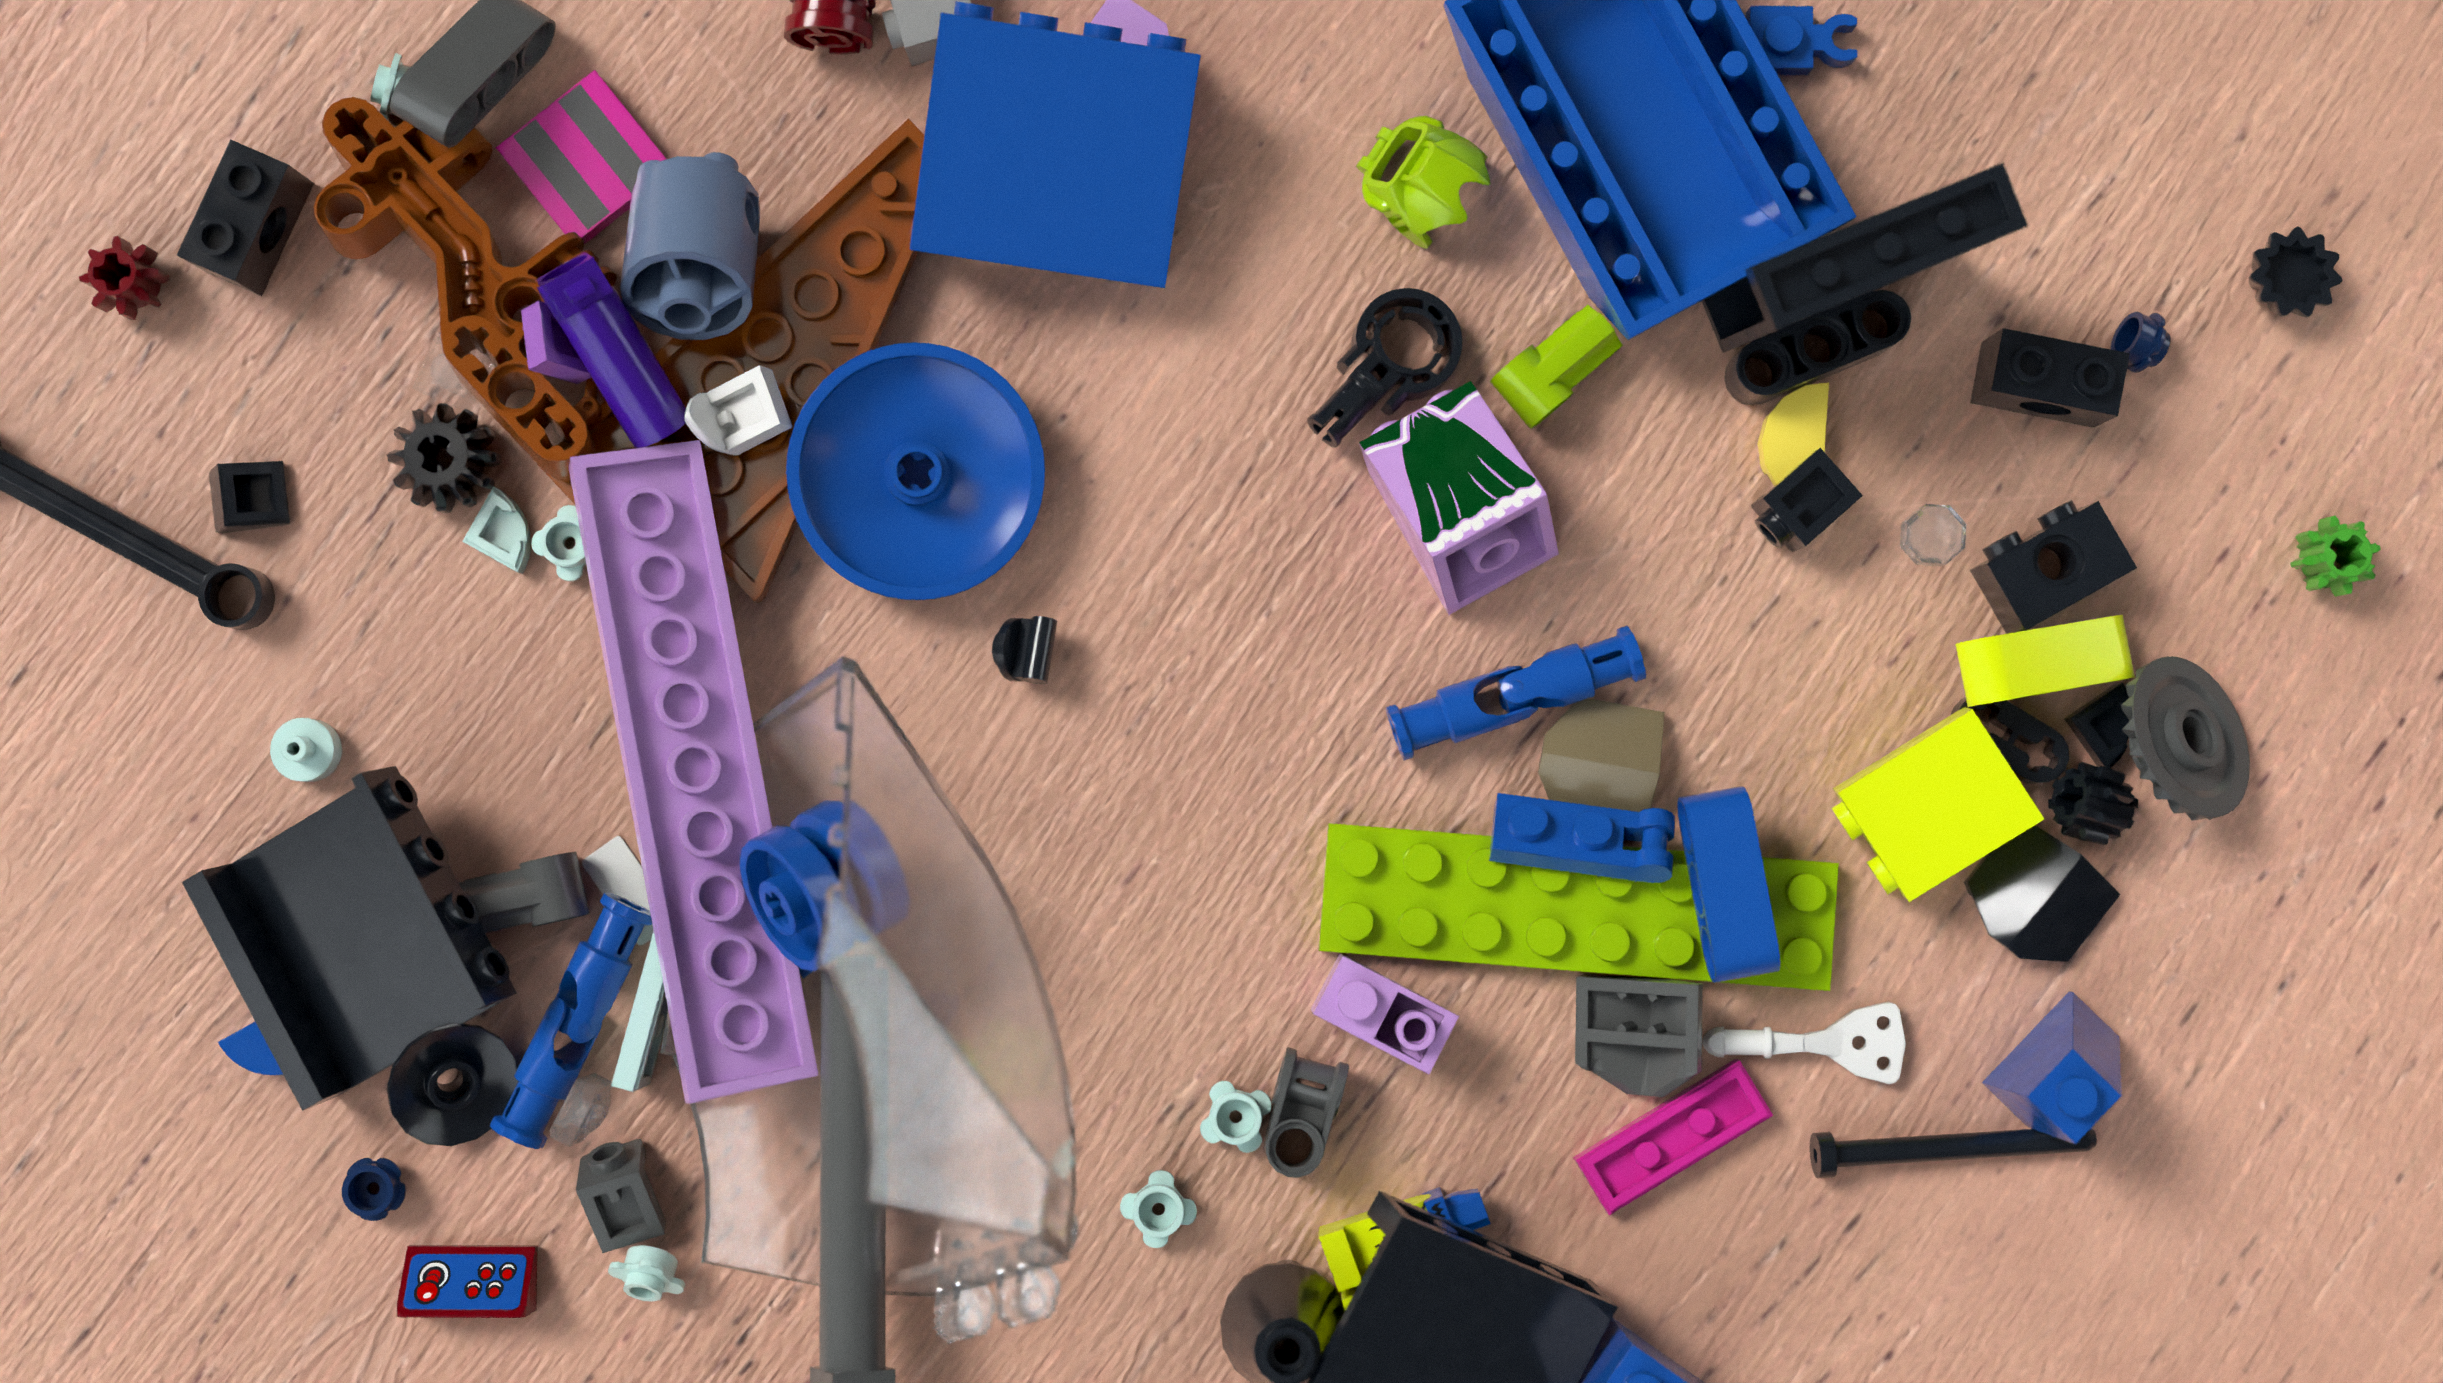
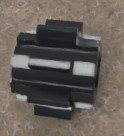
(2093, 803)

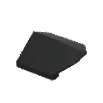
(2039, 896)

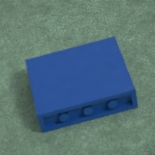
(1054, 146)

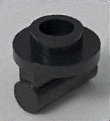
(1025, 649)

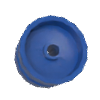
(789, 877)

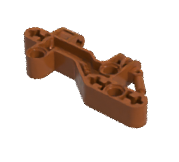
(413, 188)

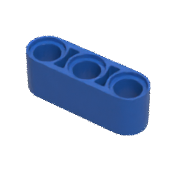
(1728, 884)

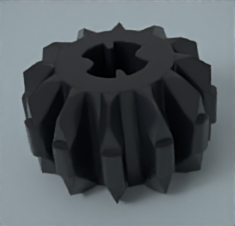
(426, 475)

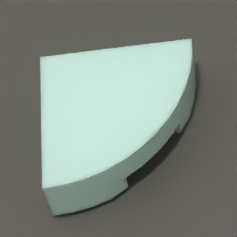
(501, 531)

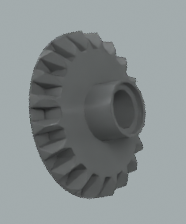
(2187, 738)

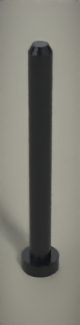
(1830, 1154)

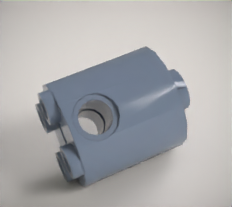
(691, 247)

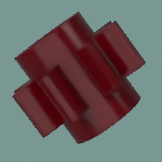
(131, 292)

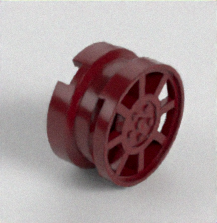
(830, 24)

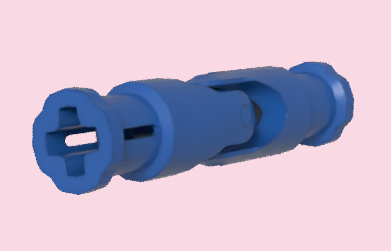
(1550, 681)
(578, 1011)

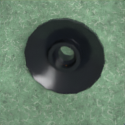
(454, 1110)

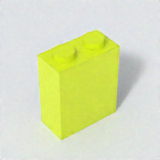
(1935, 805)

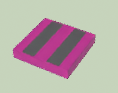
(581, 157)

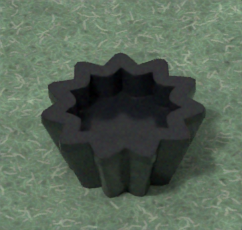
(2294, 273)

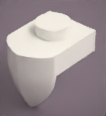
(739, 412)

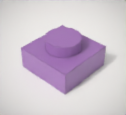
(548, 346)

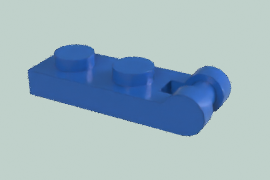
(1582, 838)

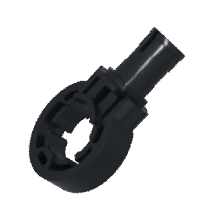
(1361, 389)

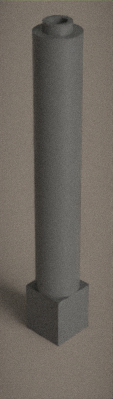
(850, 1229)

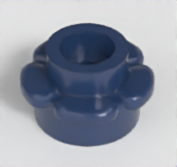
(2143, 339)
(357, 1193)

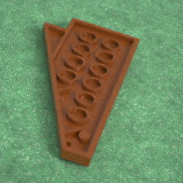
(814, 307)

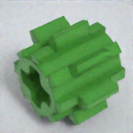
(2352, 552)

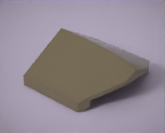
(1603, 755)

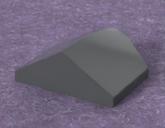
(1639, 1031)

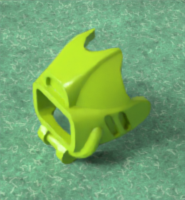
(1427, 182)

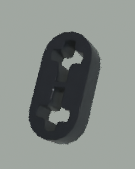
(2029, 730)

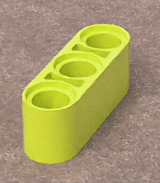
(2044, 660)

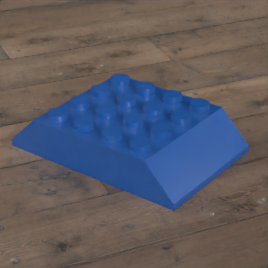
(1649, 143)

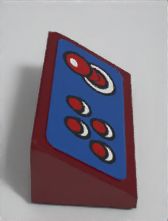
(468, 1281)

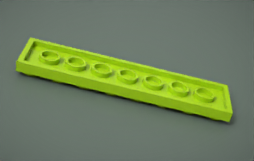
(1447, 902)

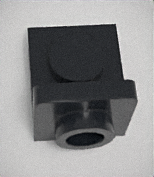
(1804, 502)

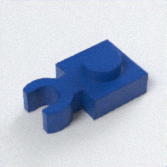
(1794, 40)

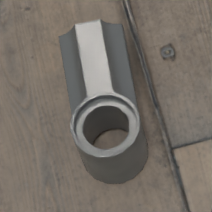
(536, 893)

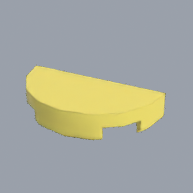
(1793, 430)

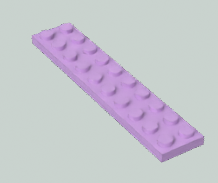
(689, 764)

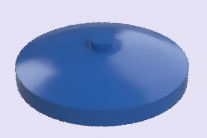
(915, 471)

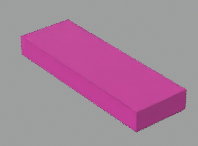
(1673, 1136)

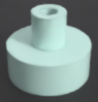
(306, 749)

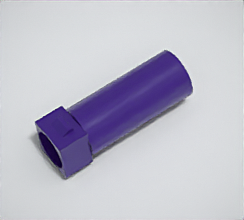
(613, 350)

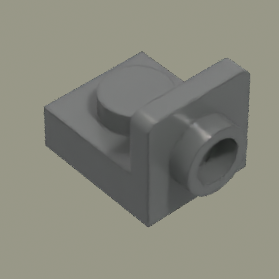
(619, 1195)

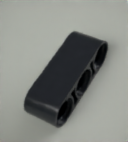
(1841, 330)

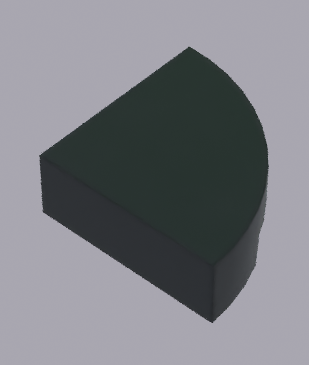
(2100, 726)

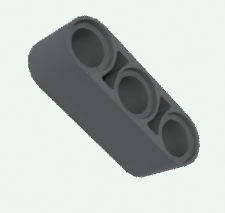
(472, 68)

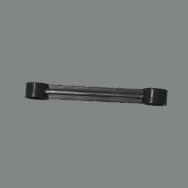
(134, 540)

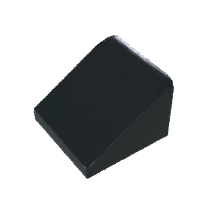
(248, 496)

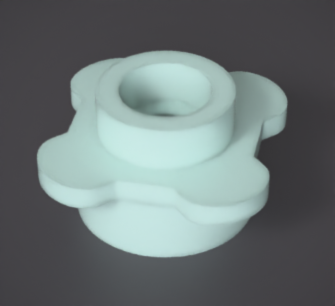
(385, 83)
(551, 544)
(1246, 1131)
(1158, 1227)
(647, 1273)

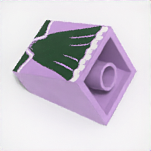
(1461, 496)

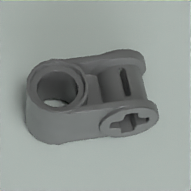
(1304, 1108)

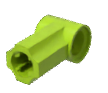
(1545, 375)

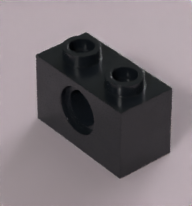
(245, 217)
(2049, 378)
(2088, 556)

